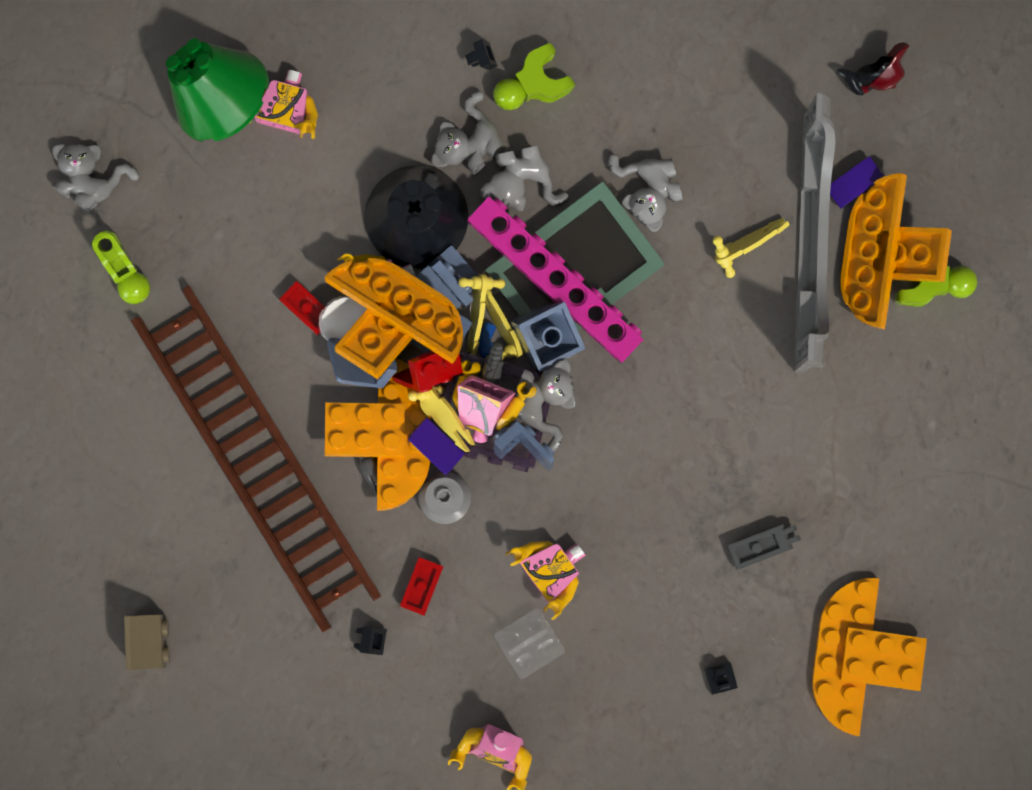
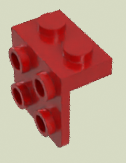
(428, 371)

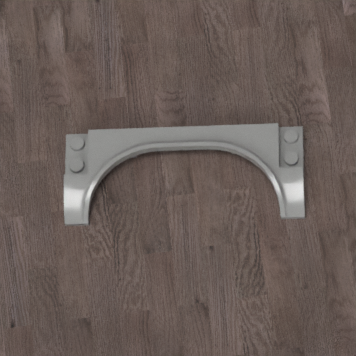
(816, 175)

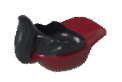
(879, 75)

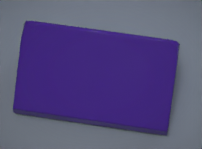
(436, 446)

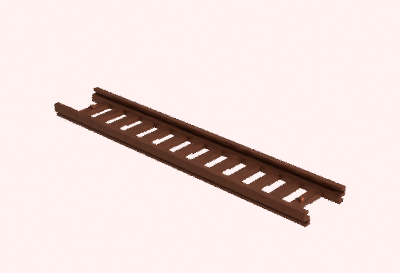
(233, 472)

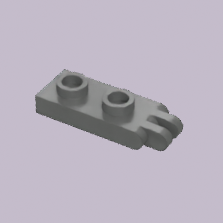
(762, 546)

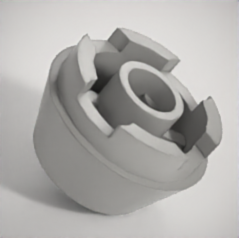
(444, 497)

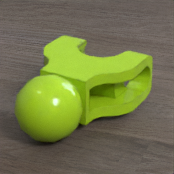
(532, 82)
(959, 282)
(132, 285)

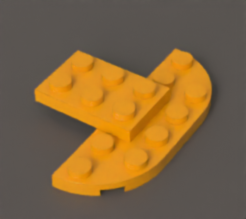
(883, 251)
(396, 312)
(383, 433)
(855, 655)

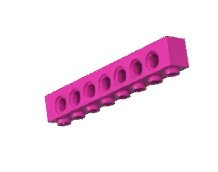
(495, 209)

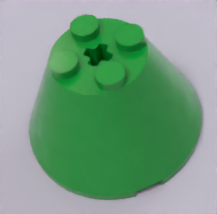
(215, 89)

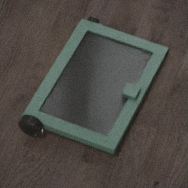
(594, 240)

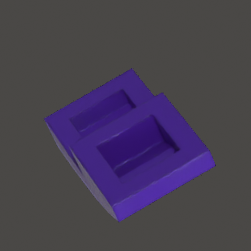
(855, 182)

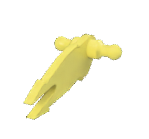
(730, 251)
(480, 285)
(513, 346)
(443, 414)

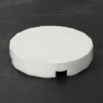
(339, 317)

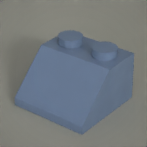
(548, 335)

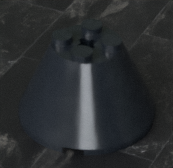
(421, 235)

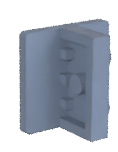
(444, 275)

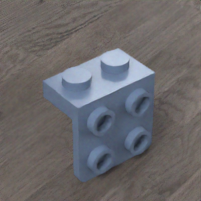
(348, 373)
(508, 438)

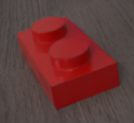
(303, 306)
(421, 586)

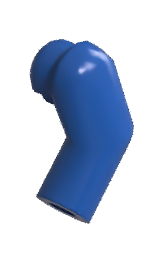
(485, 342)

